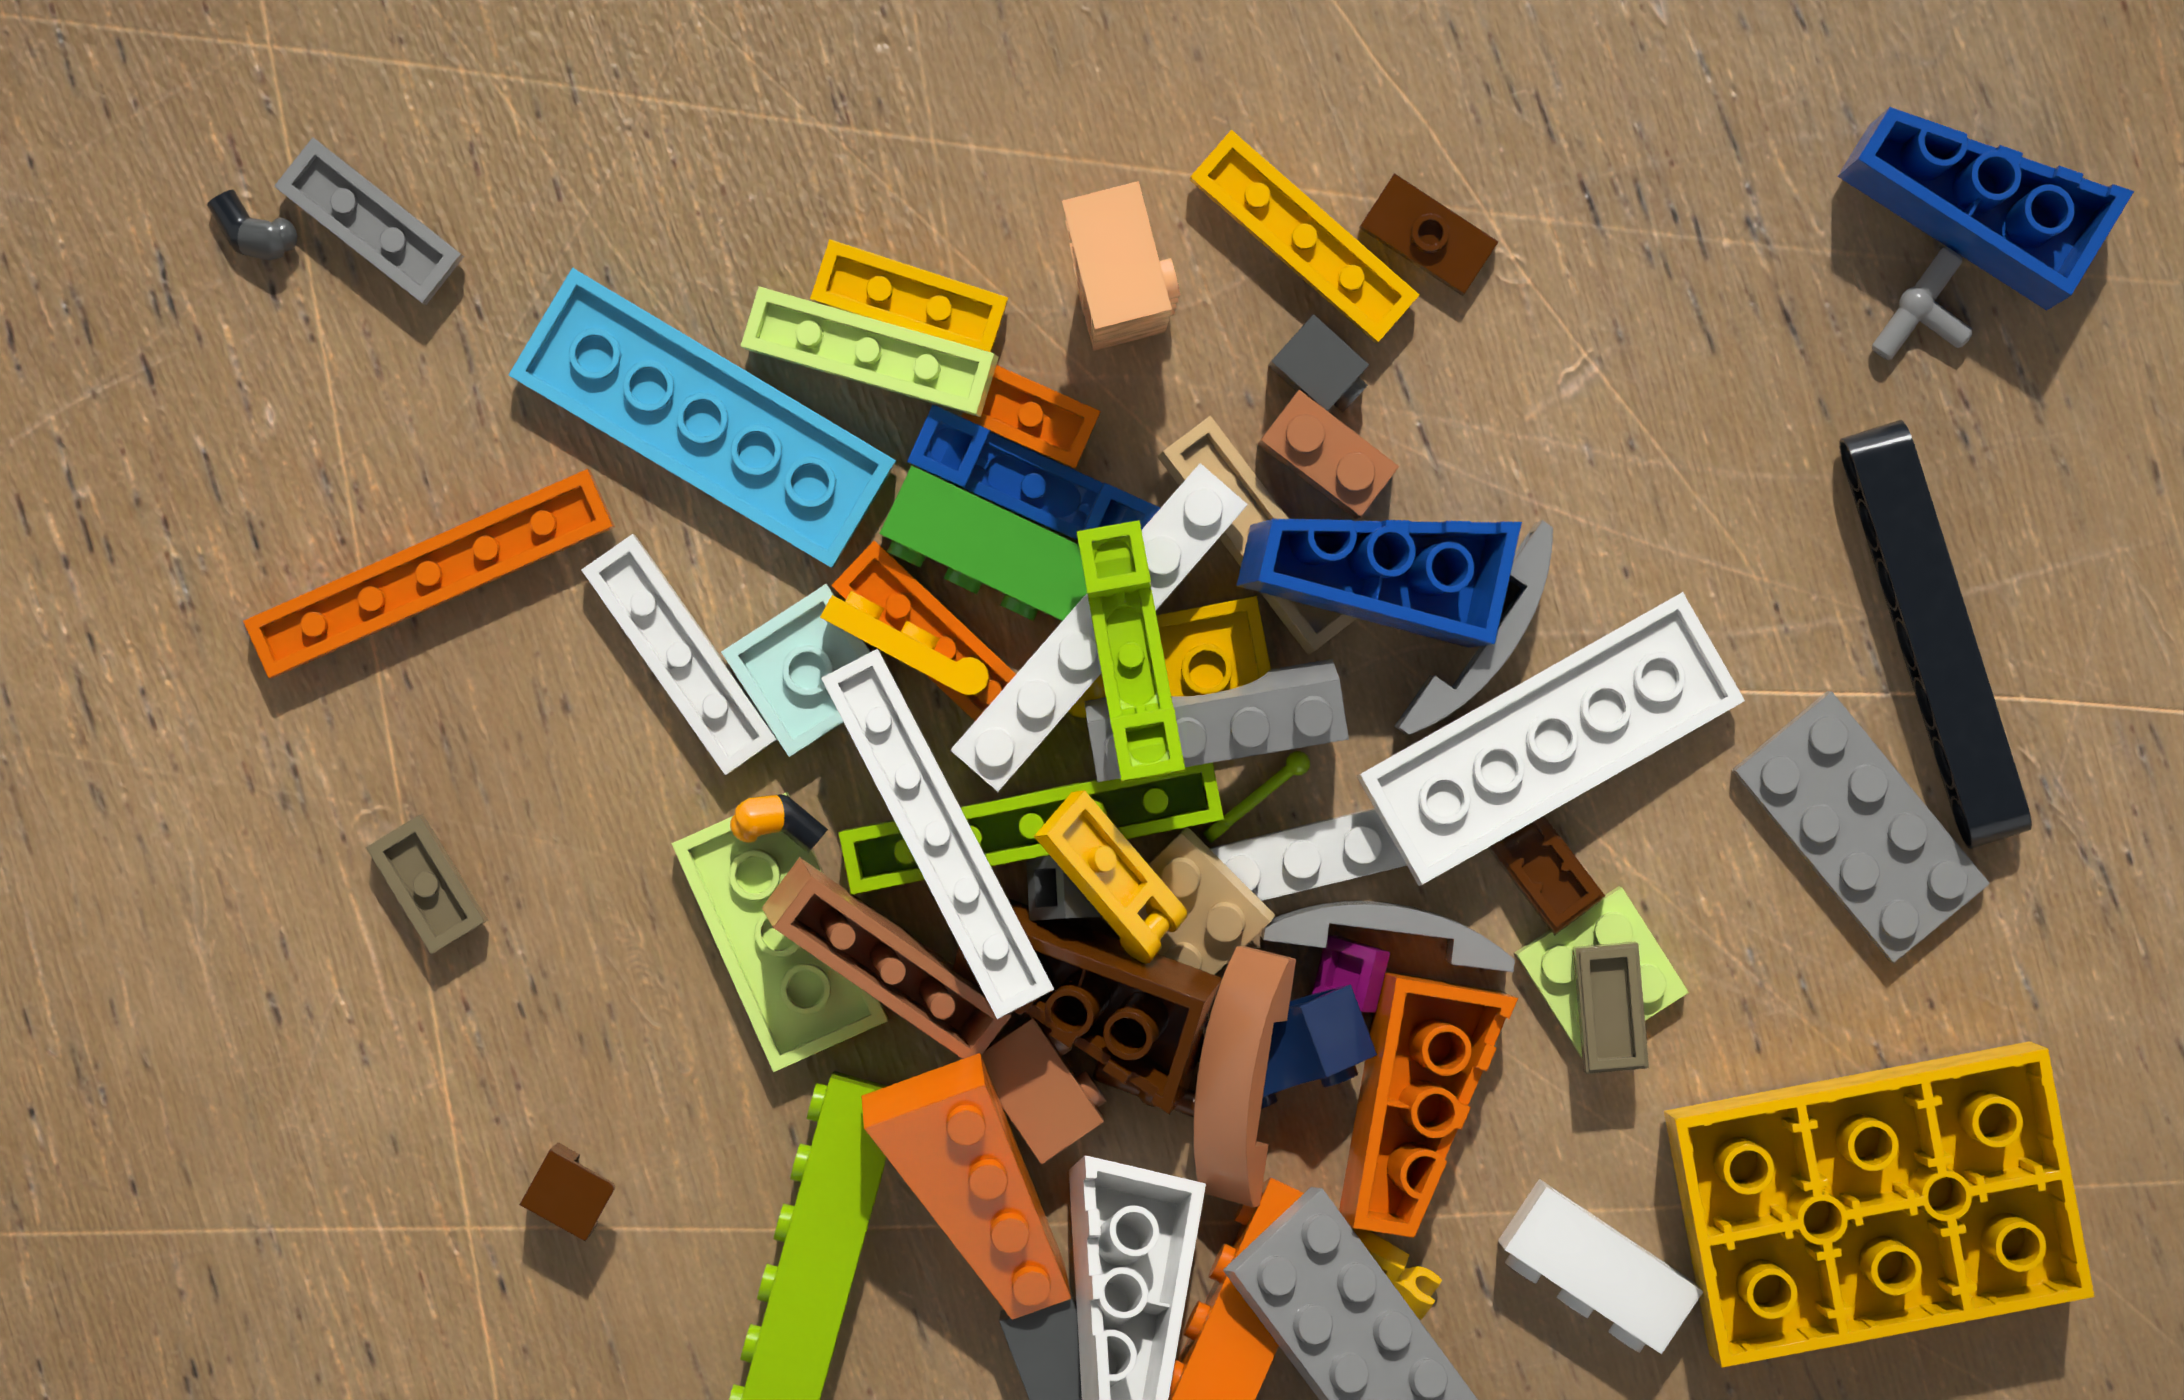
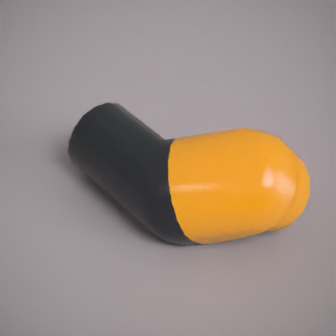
(776, 814)

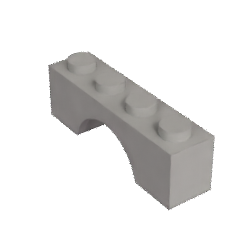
(1272, 714)

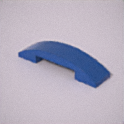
(1021, 478)

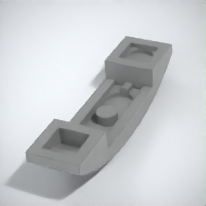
(1529, 572)
(1311, 925)

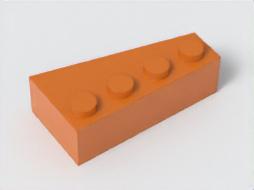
(1226, 1341)

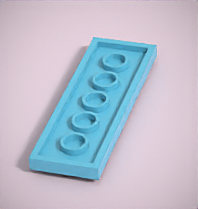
(702, 418)

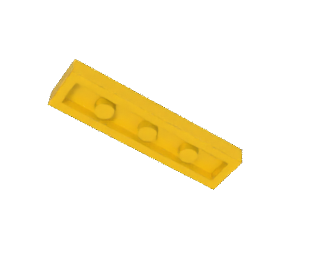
(1304, 236)

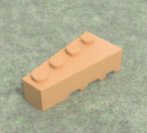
(1117, 267)

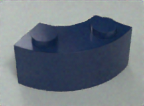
(1318, 1041)

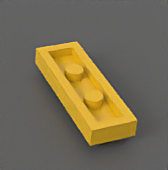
(908, 296)

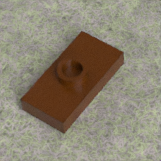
(1428, 234)
(1547, 874)

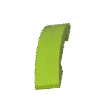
(1130, 651)

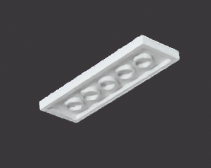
(1550, 739)

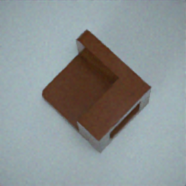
(568, 1193)

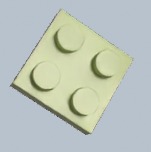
(1613, 920)

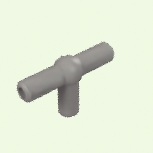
(1920, 305)

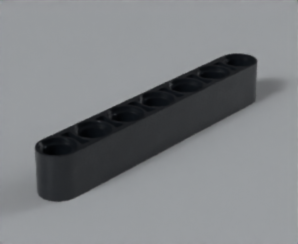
(1935, 634)

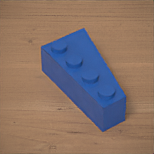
(1987, 203)
(1398, 573)

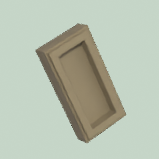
(1610, 1007)

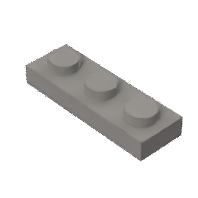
(369, 221)

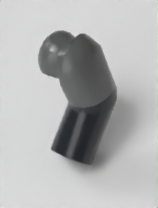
(250, 235)

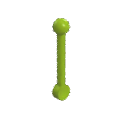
(1296, 764)

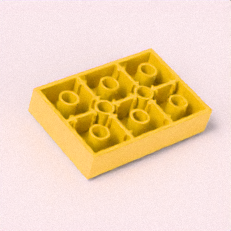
(1879, 1203)

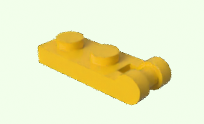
(910, 645)
(1111, 875)

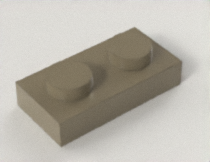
(426, 883)

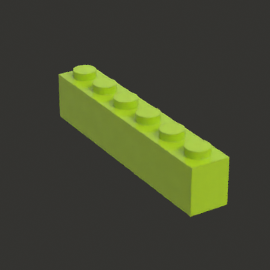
(1006, 826)
(819, 1250)

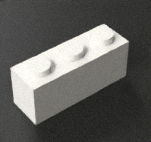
(1598, 1269)

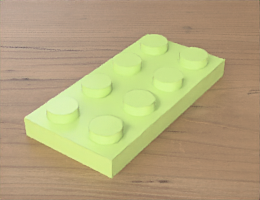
(786, 991)

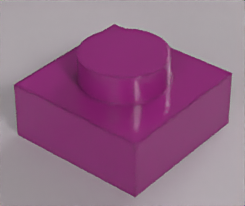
(1352, 963)

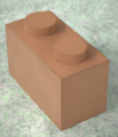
(1328, 455)
(1041, 1089)

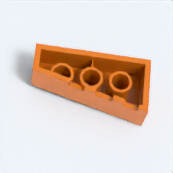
(1416, 1095)
(967, 1171)

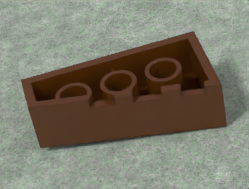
(1122, 1012)

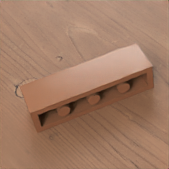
(882, 960)

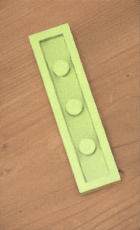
(869, 351)

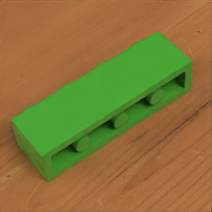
(984, 547)

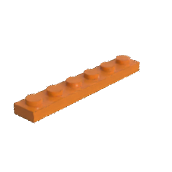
(429, 573)

